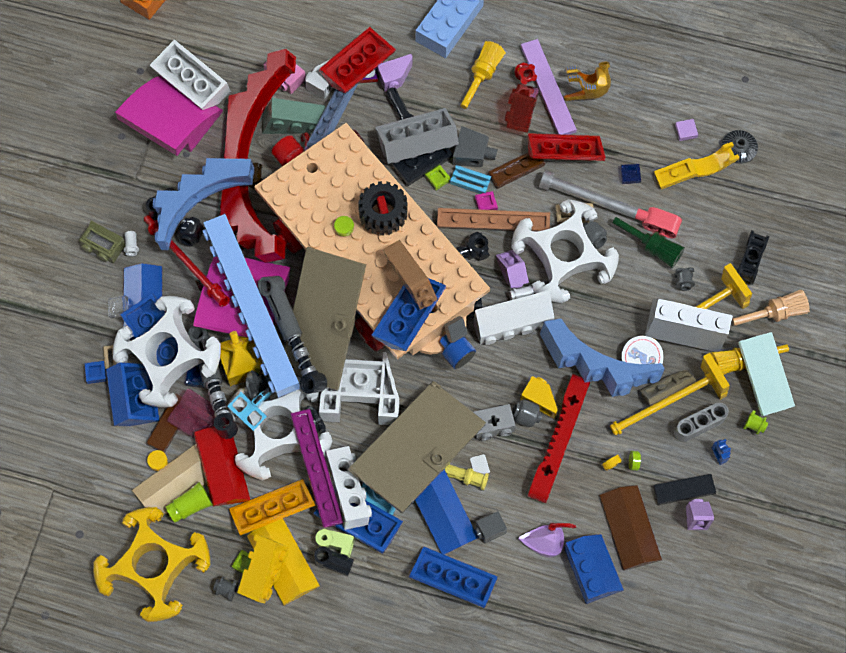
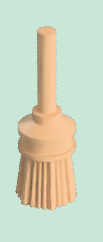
(779, 308)

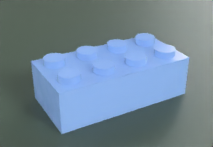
(446, 24)

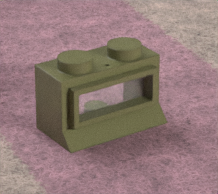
(102, 242)

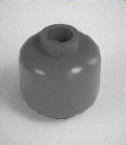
(595, 233)
(526, 413)

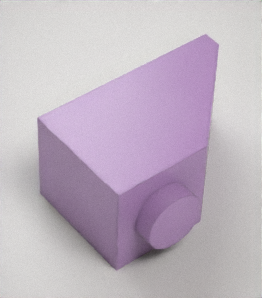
(394, 72)
(513, 269)
(699, 515)

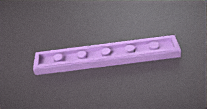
(548, 88)

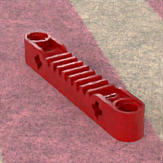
(543, 484)

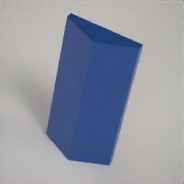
(140, 282)
(143, 318)
(404, 319)
(445, 515)
(379, 531)
(453, 577)

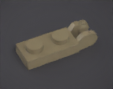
(667, 386)

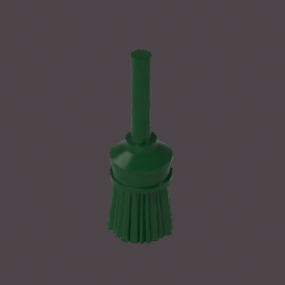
(655, 244)

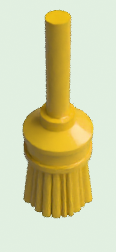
(484, 68)
(733, 360)

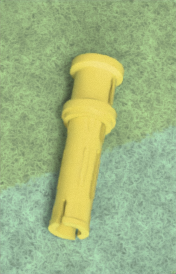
(468, 476)

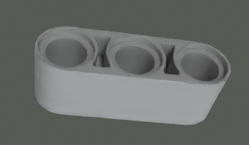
(695, 428)

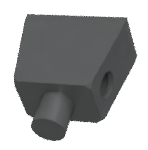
(472, 149)

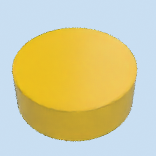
(157, 460)
(614, 461)

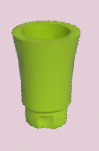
(189, 503)

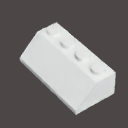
(190, 76)
(513, 317)

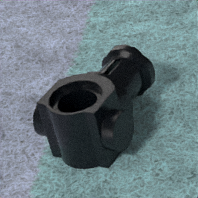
(471, 250)

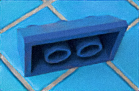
(125, 384)
(593, 567)

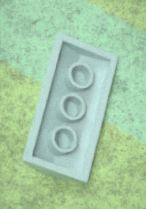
(766, 374)

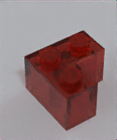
(522, 102)

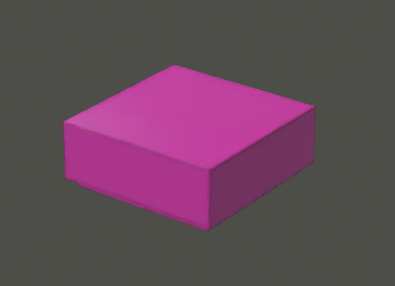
(486, 201)

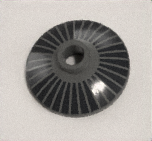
(745, 152)

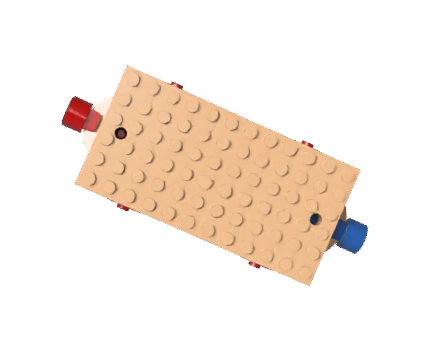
(327, 184)

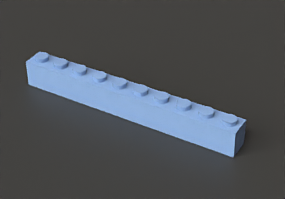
(251, 305)

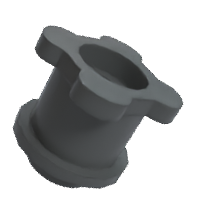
(684, 278)
(225, 588)

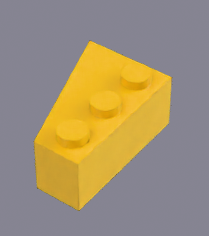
(263, 569)

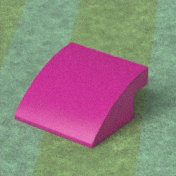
(167, 116)
(226, 318)

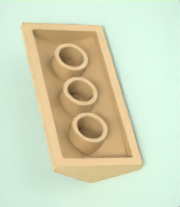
(172, 481)

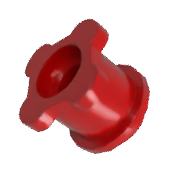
(528, 75)

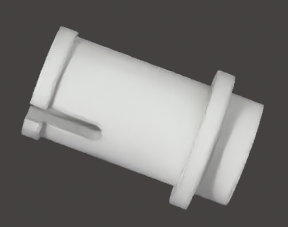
(130, 243)
(519, 293)

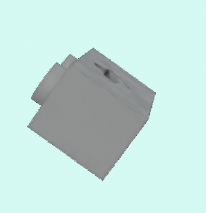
(501, 416)

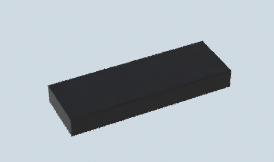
(684, 489)

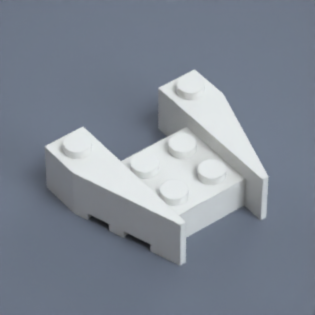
(363, 383)

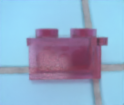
(192, 413)

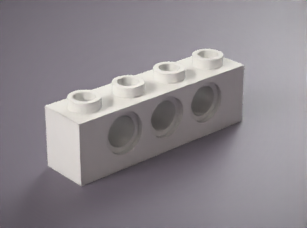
(351, 516)

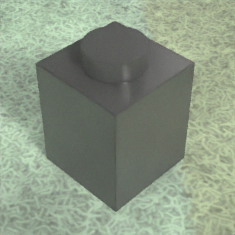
(490, 527)

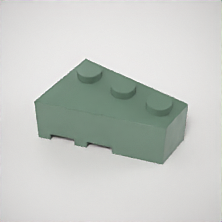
(291, 117)

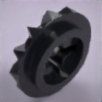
(319, 424)

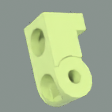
(335, 541)

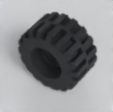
(383, 222)

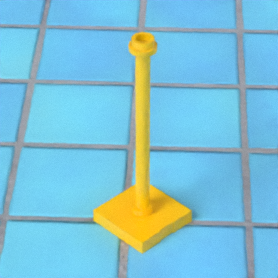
(735, 287)
(713, 377)

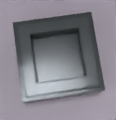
(455, 329)

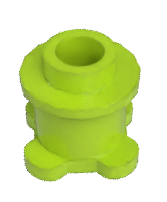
(756, 423)

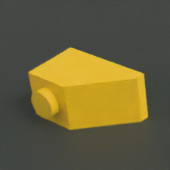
(540, 393)

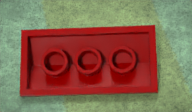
(356, 60)
(565, 147)
(223, 477)

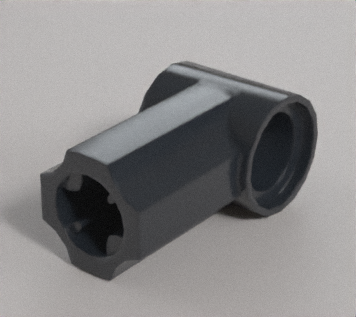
(335, 562)

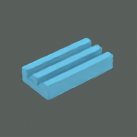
(472, 177)

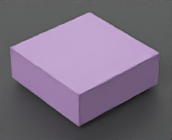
(686, 129)

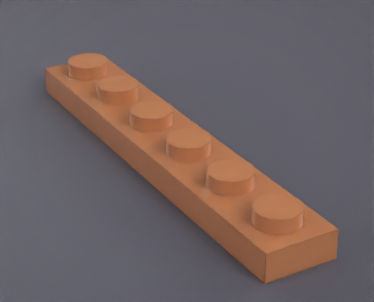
(490, 219)

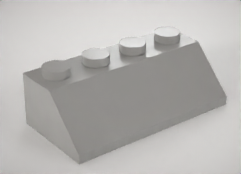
(417, 135)
(688, 325)

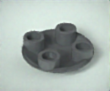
(256, 384)

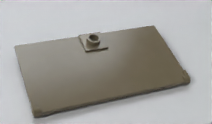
(326, 311)
(417, 447)

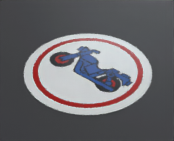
(642, 351)

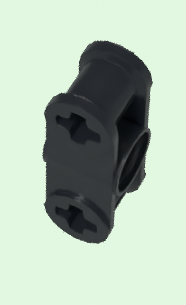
(755, 246)

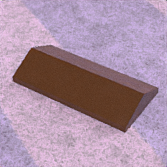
(630, 527)

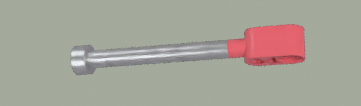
(653, 219)

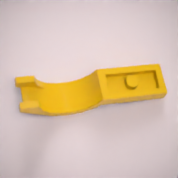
(693, 168)

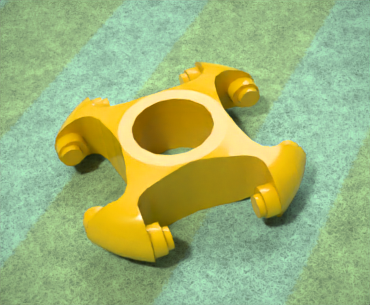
(144, 542)

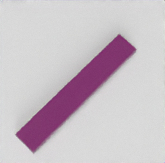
(316, 468)

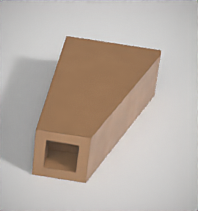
(410, 274)

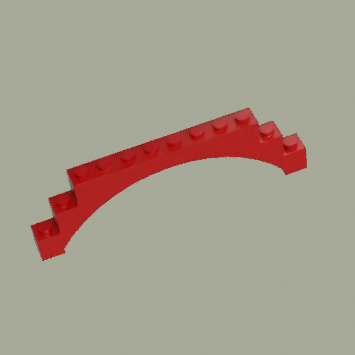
(241, 122)

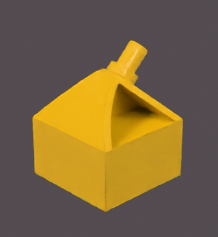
(239, 358)

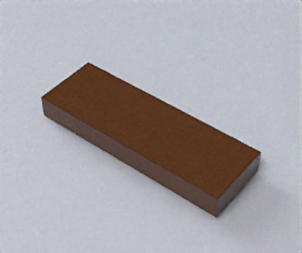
(514, 170)
(164, 431)

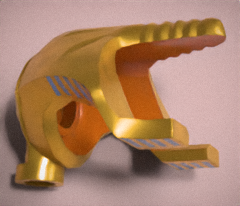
(593, 85)

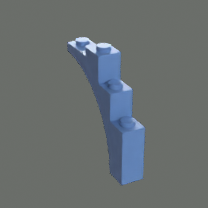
(216, 176)
(594, 366)

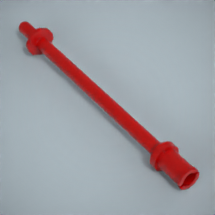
(213, 290)

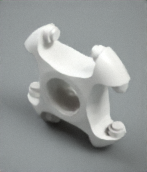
(569, 230)
(146, 348)
(266, 447)

